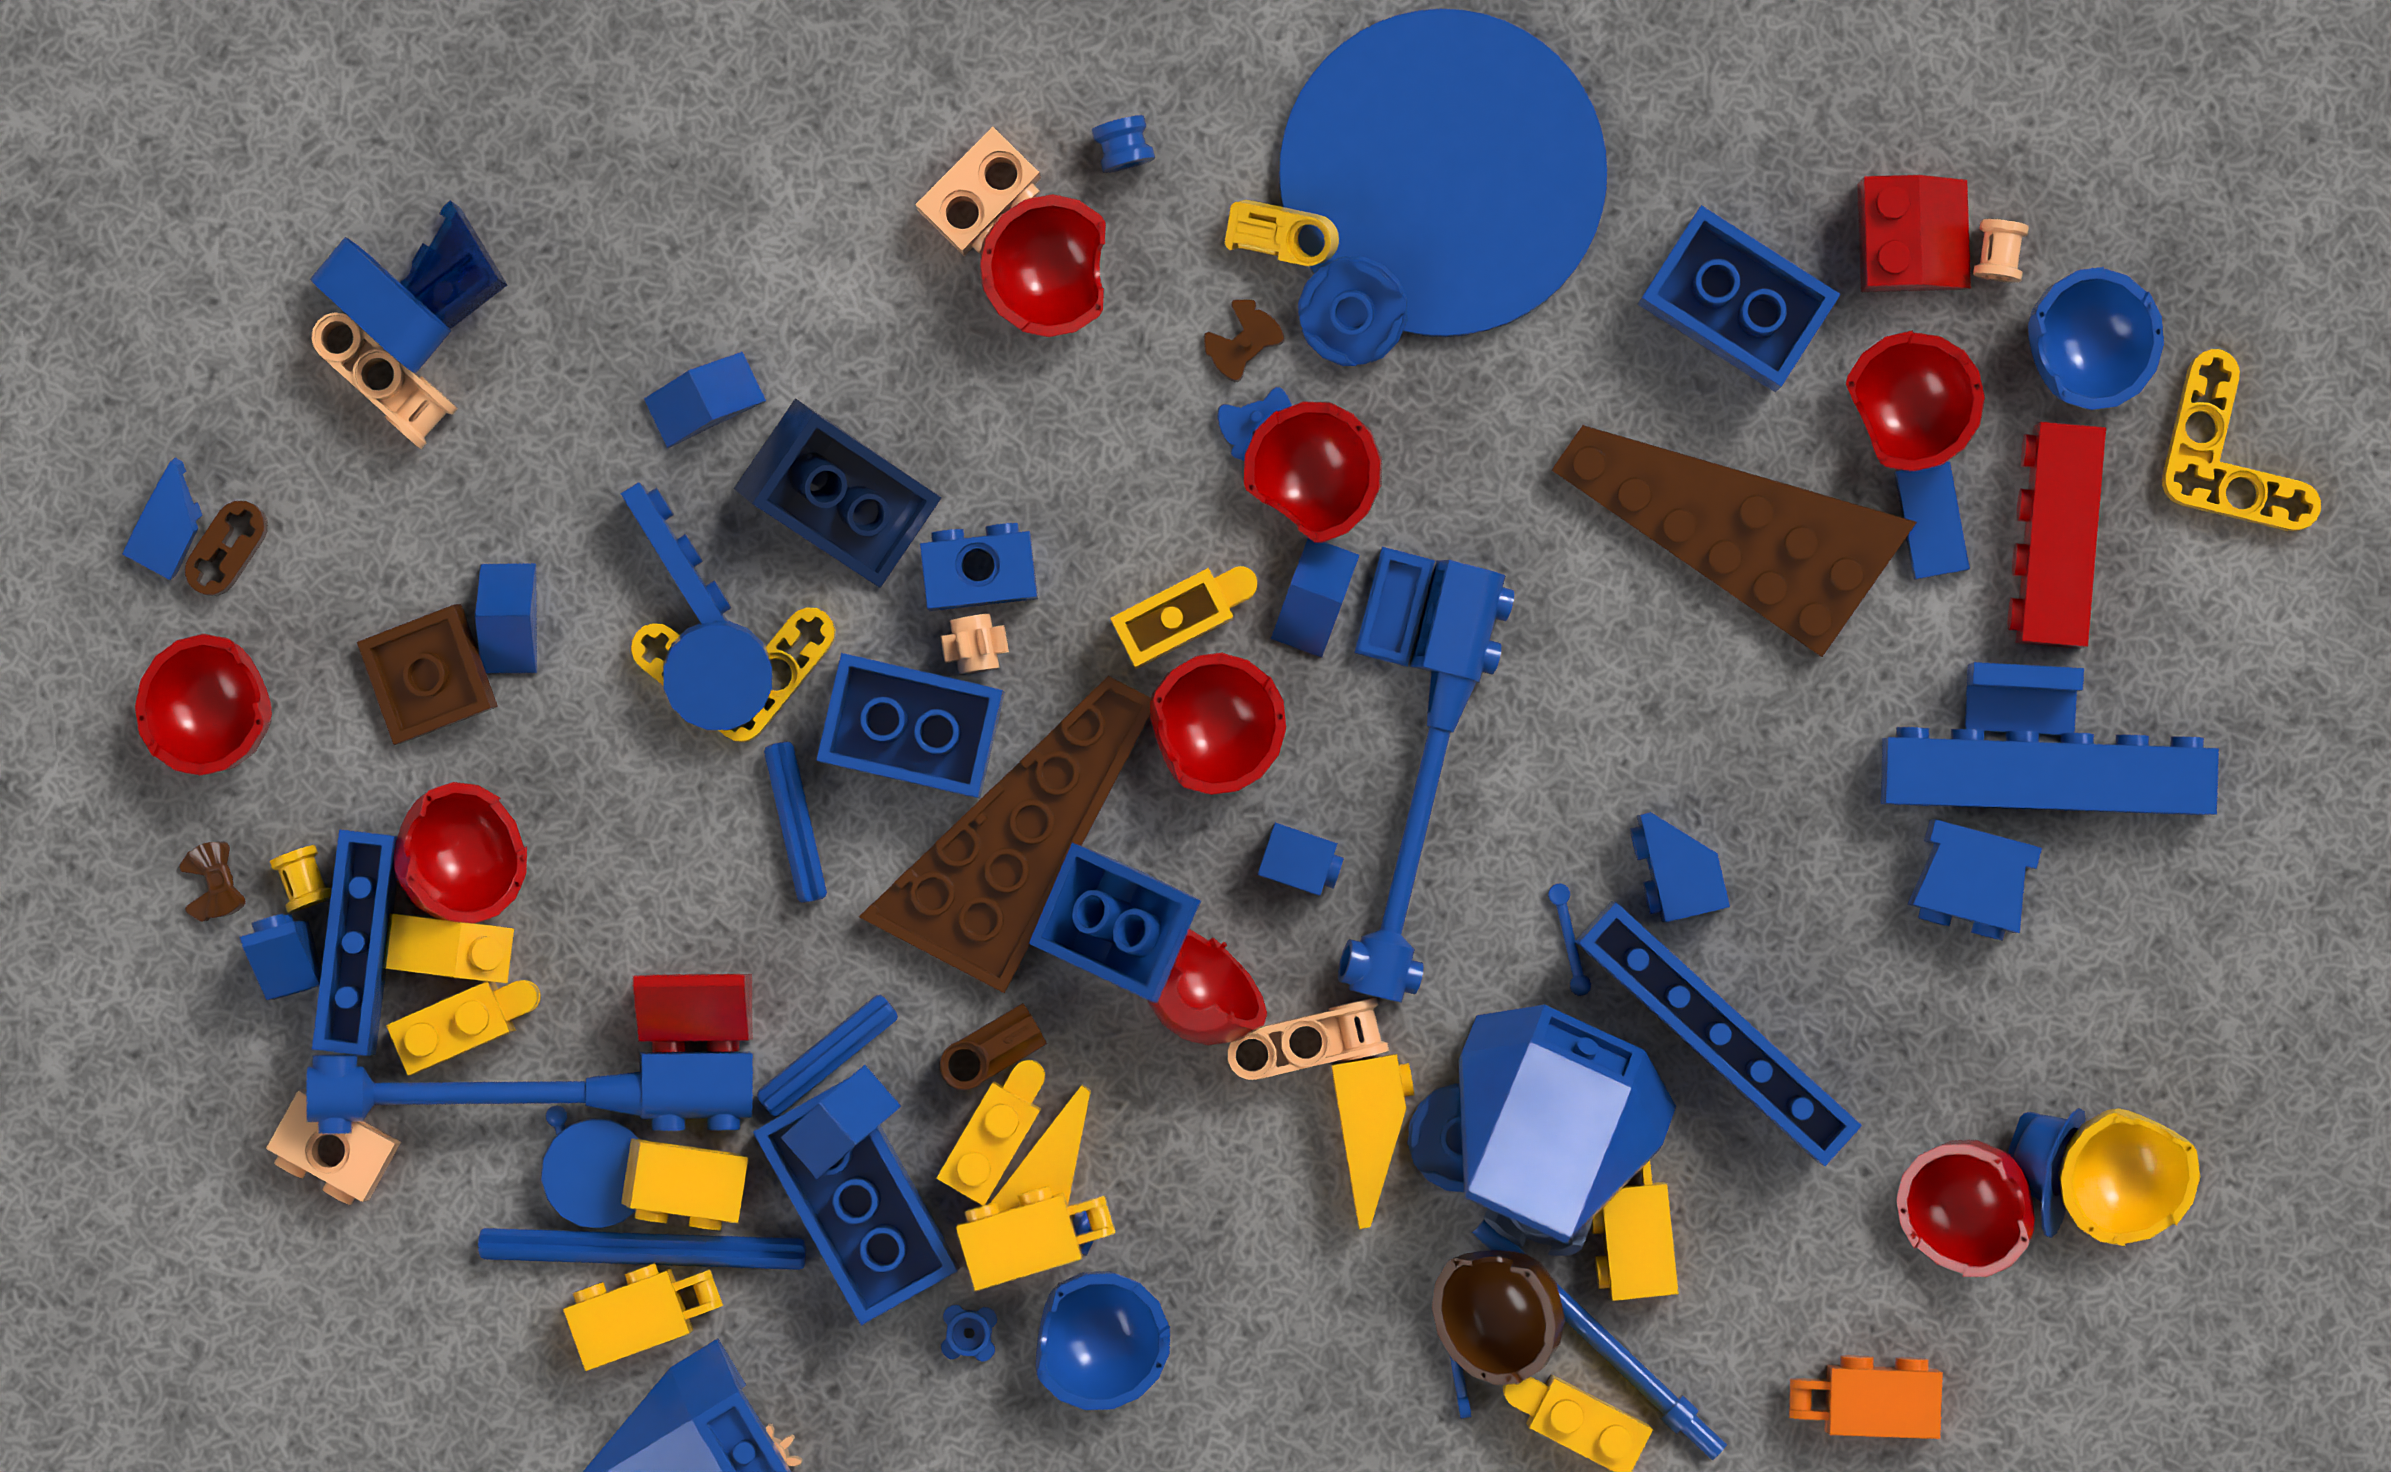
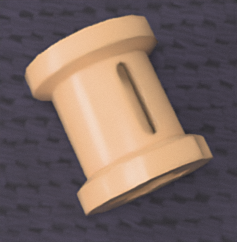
(2001, 250)

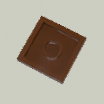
(427, 674)

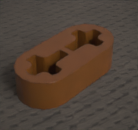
(215, 540)

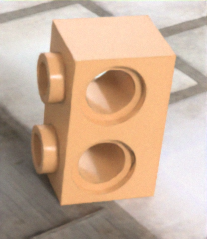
(968, 183)

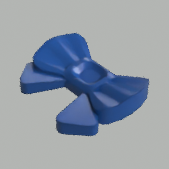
(1239, 423)

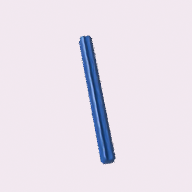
(642, 1248)

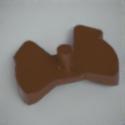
(1259, 332)
(222, 898)

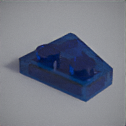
(454, 271)

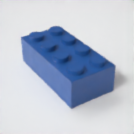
(862, 1218)

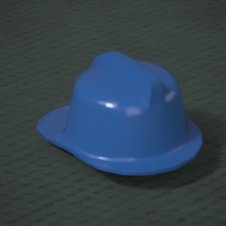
(2038, 1151)

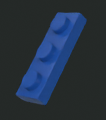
(677, 554)

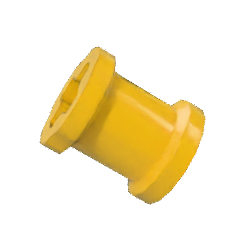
(301, 878)

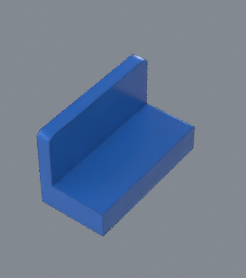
(2022, 697)

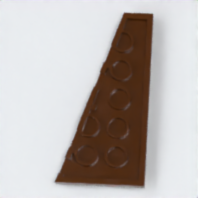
(1765, 542)
(992, 872)

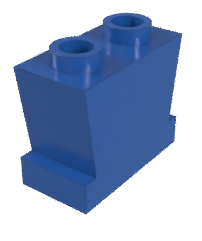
(1973, 879)

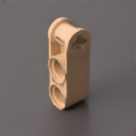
(407, 402)
(1337, 1036)

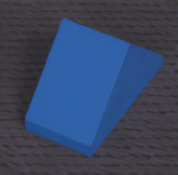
(704, 398)
(1315, 597)
(507, 618)
(841, 1121)

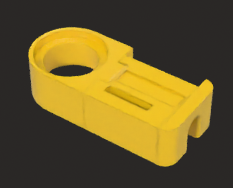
(1276, 230)

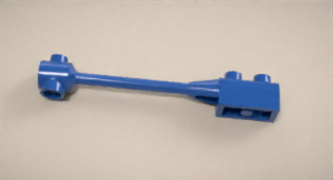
(1456, 651)
(665, 1090)

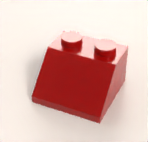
(1913, 233)
(693, 1009)

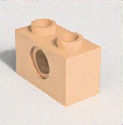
(363, 1164)

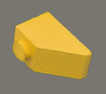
(448, 948)

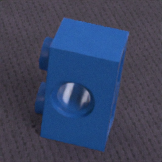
(1012, 574)

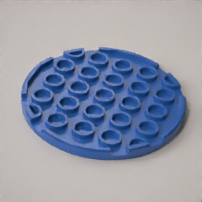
(1452, 163)

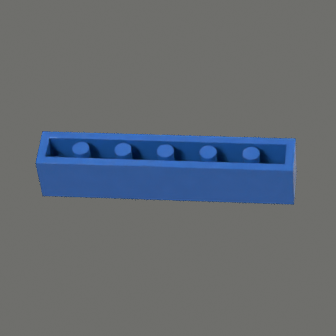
(2049, 775)
(1718, 1033)

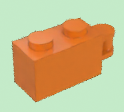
(1874, 1400)

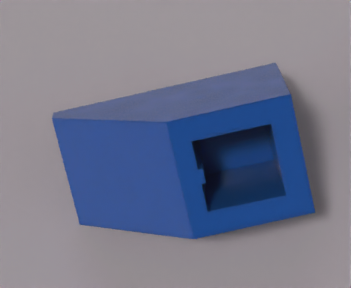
(1682, 871)
(283, 956)

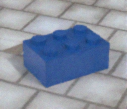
(1738, 299)
(910, 725)

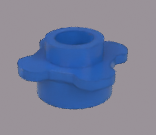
(960, 1319)

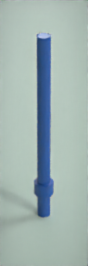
(1677, 1412)

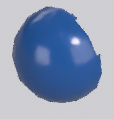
(2096, 338)
(1101, 1341)

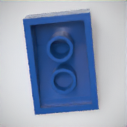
(1115, 922)

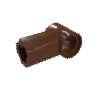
(996, 1046)

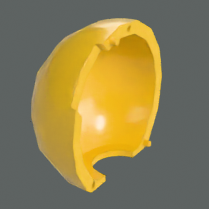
(2127, 1177)

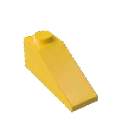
(1371, 1115)
(1052, 1158)

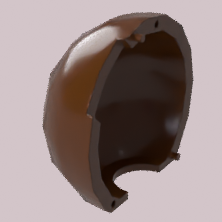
(1498, 1314)

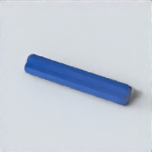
(795, 822)
(827, 1055)

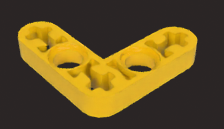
(2206, 456)
(788, 632)

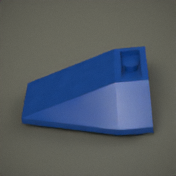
(1555, 1117)
(693, 1424)

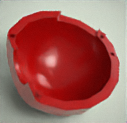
(1045, 265)
(1917, 399)
(1315, 468)
(202, 705)
(1218, 722)
(460, 854)
(1209, 995)
(1967, 1207)

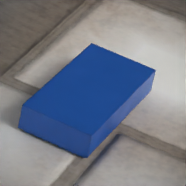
(1937, 538)
(1394, 606)

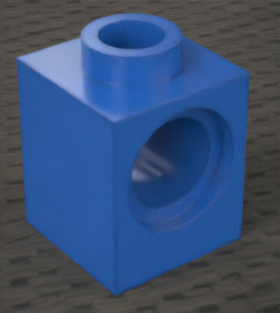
(1300, 860)

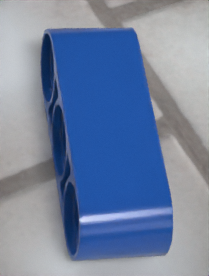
(380, 305)

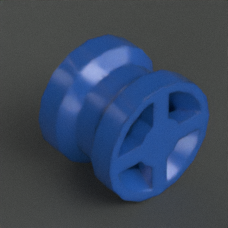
(1123, 143)

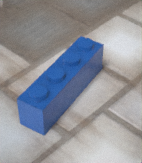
(355, 944)

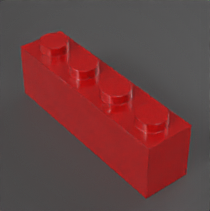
(2059, 535)

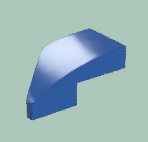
(165, 524)

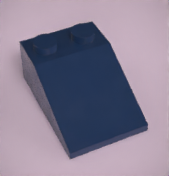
(837, 493)

